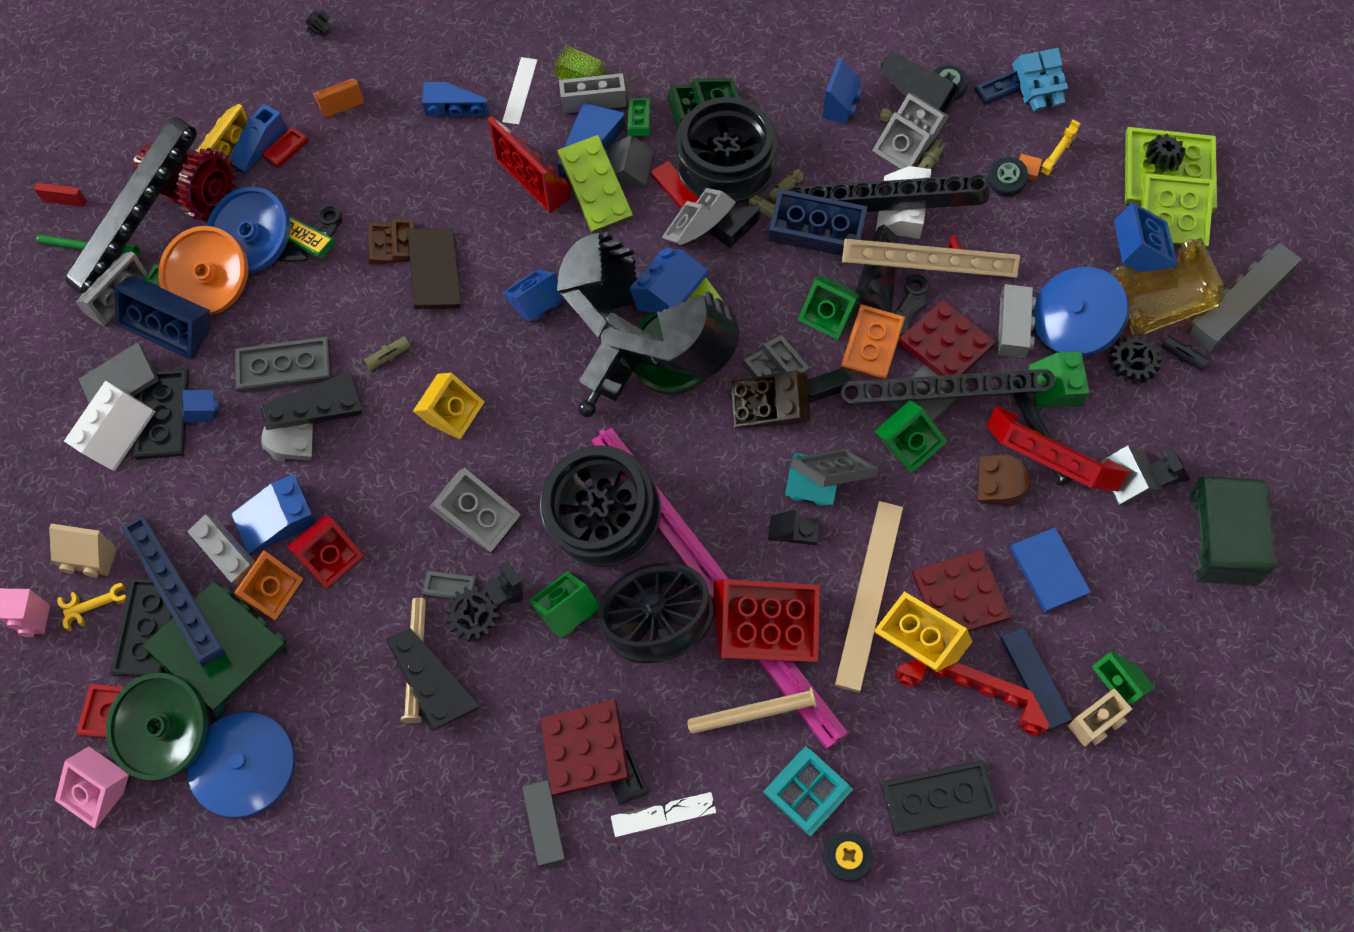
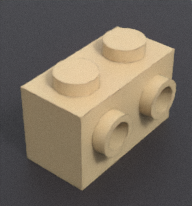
(1099, 717)

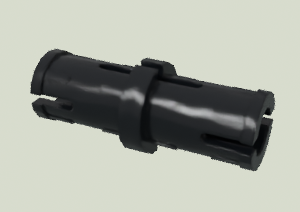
(1171, 344)

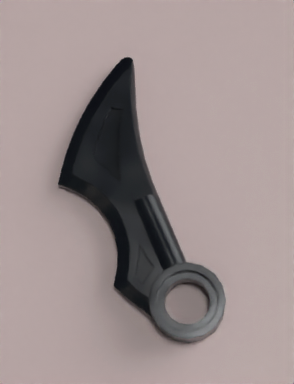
(294, 253)
(912, 301)

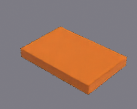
(872, 342)

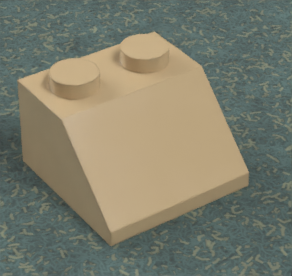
(81, 550)

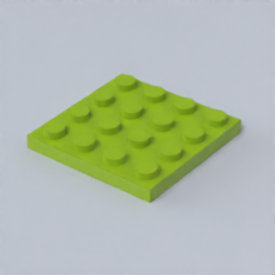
(1197, 163)

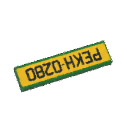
(309, 239)

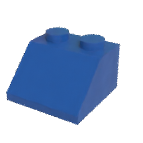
(842, 94)
(534, 295)

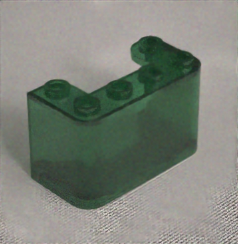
(1234, 530)

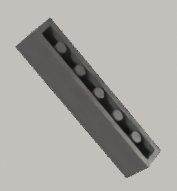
(1244, 297)

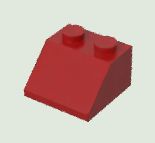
(325, 551)

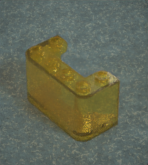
(1171, 293)

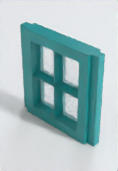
(808, 791)

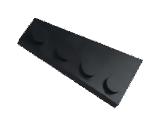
(878, 281)
(317, 403)
(433, 686)

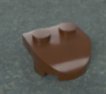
(1002, 480)

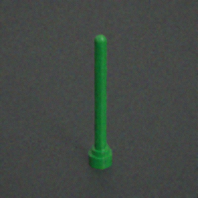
(76, 244)

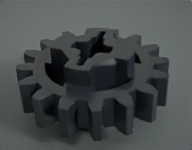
(1138, 358)
(462, 615)

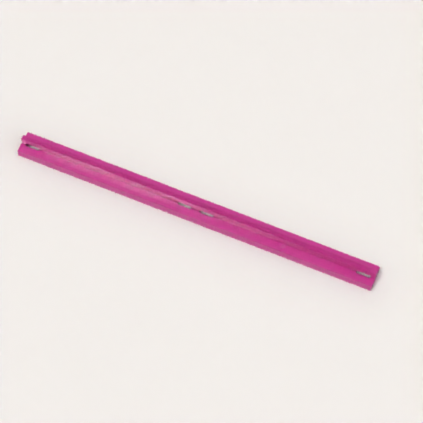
(694, 555)

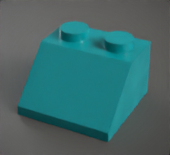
(801, 487)

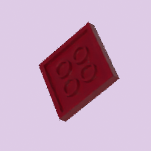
(946, 341)
(963, 590)
(584, 748)

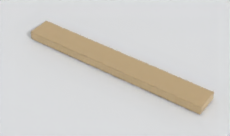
(930, 258)
(868, 597)

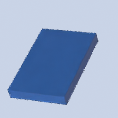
(1050, 570)

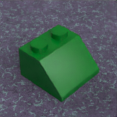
(829, 306)
(1070, 380)
(911, 436)
(564, 604)

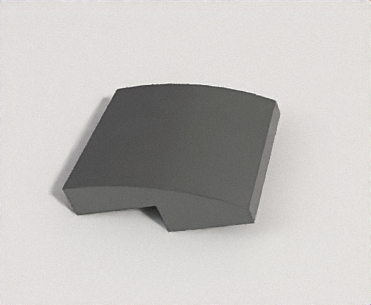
(774, 358)

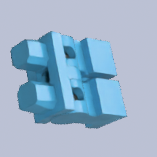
(1041, 78)

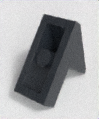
(1170, 469)
(793, 529)
(506, 587)

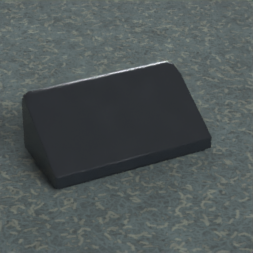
(827, 384)
(630, 788)

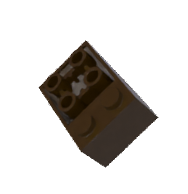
(771, 400)

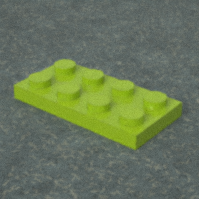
(594, 183)

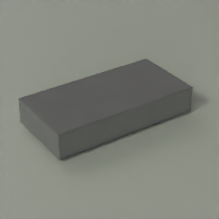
(445, 585)

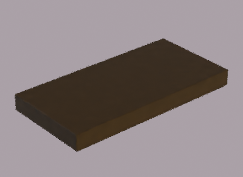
(433, 268)

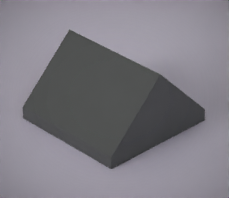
(631, 161)
(1140, 479)

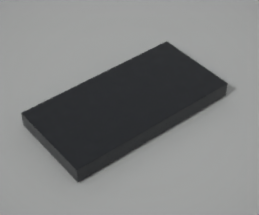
(165, 430)
(141, 619)
(938, 797)

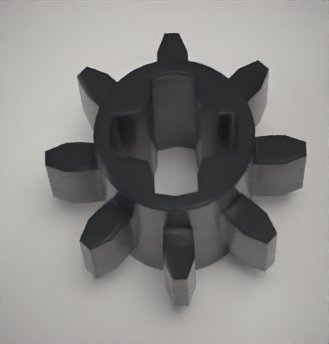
(317, 23)

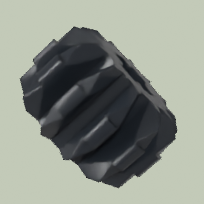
(1165, 152)

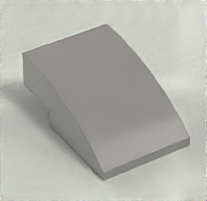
(910, 132)
(698, 217)

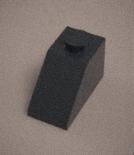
(735, 224)

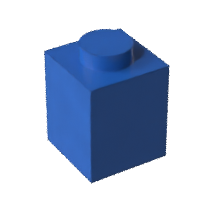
(198, 406)

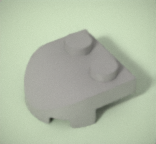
(288, 442)

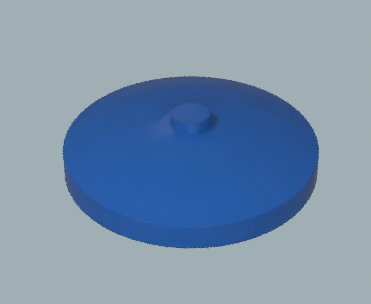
(256, 222)
(1081, 311)
(242, 766)

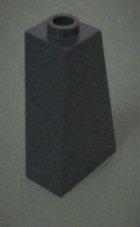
(919, 81)

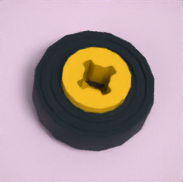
(841, 864)

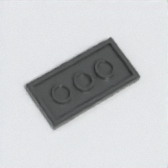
(282, 364)

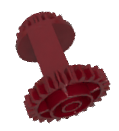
(200, 182)

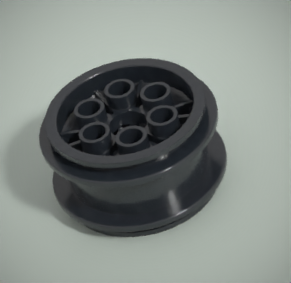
(739, 125)
(566, 489)

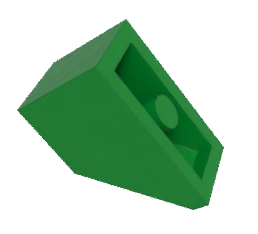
(1124, 677)

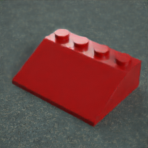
(528, 167)
(767, 620)

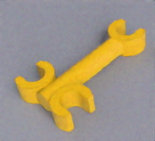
(1069, 136)
(74, 609)

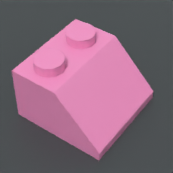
(23, 611)
(90, 786)

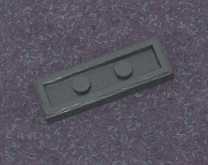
(543, 823)

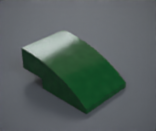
(686, 97)

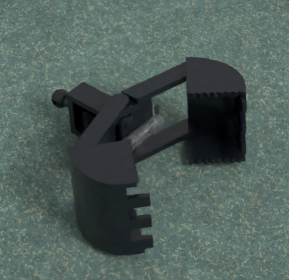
(696, 334)

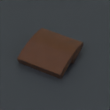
(388, 241)

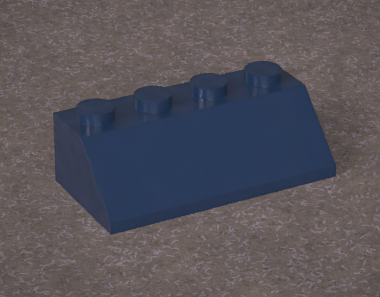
(815, 222)
(161, 316)

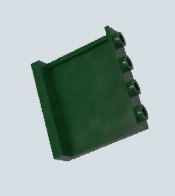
(244, 638)

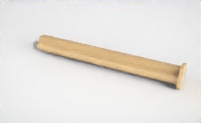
(417, 625)
(752, 711)

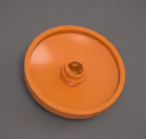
(204, 268)

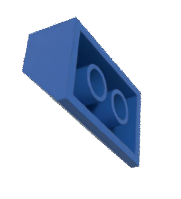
(1144, 240)
(667, 281)

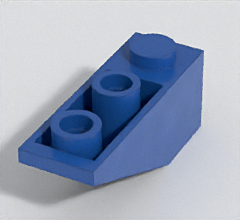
(449, 100)
(259, 133)

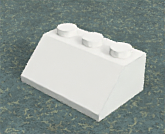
(905, 222)
(109, 426)

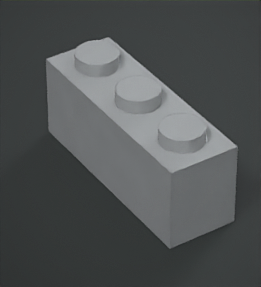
(601, 91)
(1016, 321)
(222, 548)

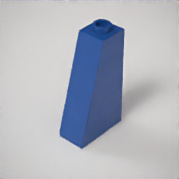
(591, 122)

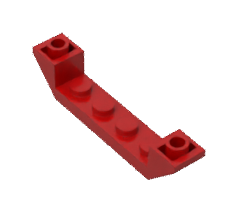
(1054, 454)
(1031, 717)

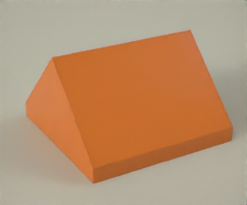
(339, 97)
(268, 586)

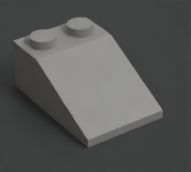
(475, 510)

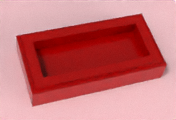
(285, 147)
(60, 194)

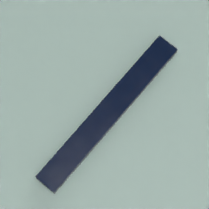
(173, 591)

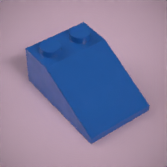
(274, 515)

